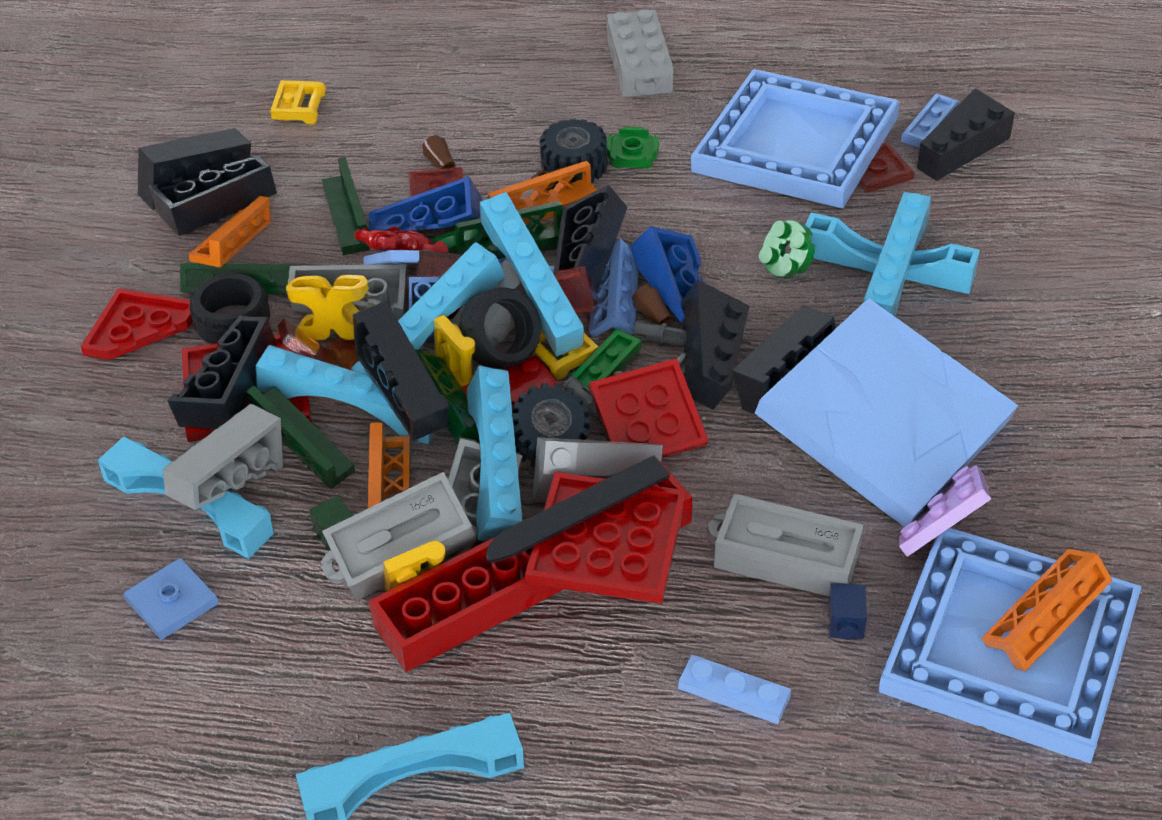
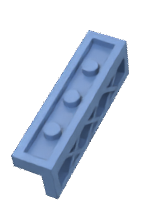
(620, 289)

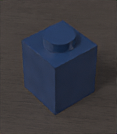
(847, 611)

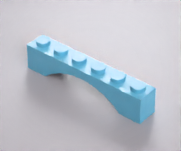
(514, 240)
(894, 261)
(943, 267)
(469, 275)
(305, 376)
(138, 470)
(499, 483)
(477, 748)

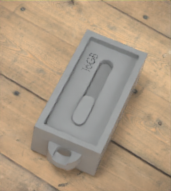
(639, 53)
(392, 528)
(785, 544)

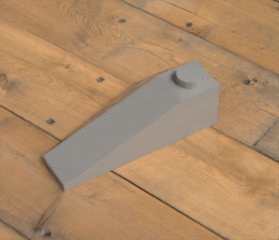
(585, 458)
(466, 481)

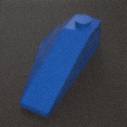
(431, 209)
(669, 264)

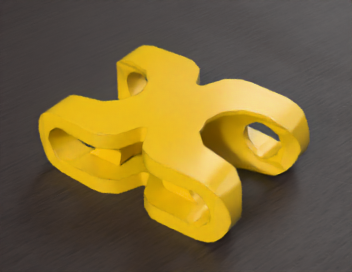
(330, 304)

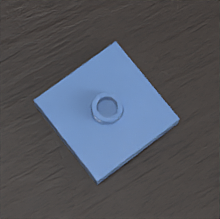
(170, 598)

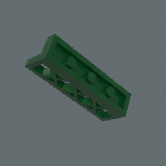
(345, 209)
(544, 235)
(271, 276)
(459, 421)
(304, 437)

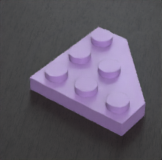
(955, 502)

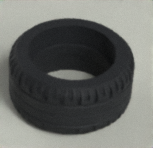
(222, 292)
(526, 325)

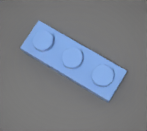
(734, 689)

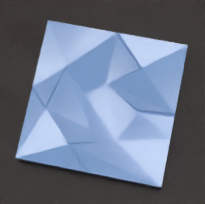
(796, 137)
(886, 411)
(951, 671)

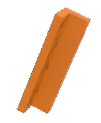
(565, 191)
(233, 234)
(378, 468)
(1052, 608)

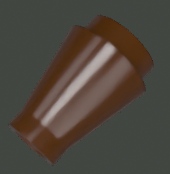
(437, 152)
(650, 303)

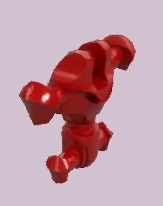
(398, 240)

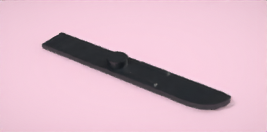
(576, 509)

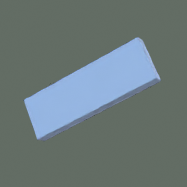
(928, 119)
(392, 257)

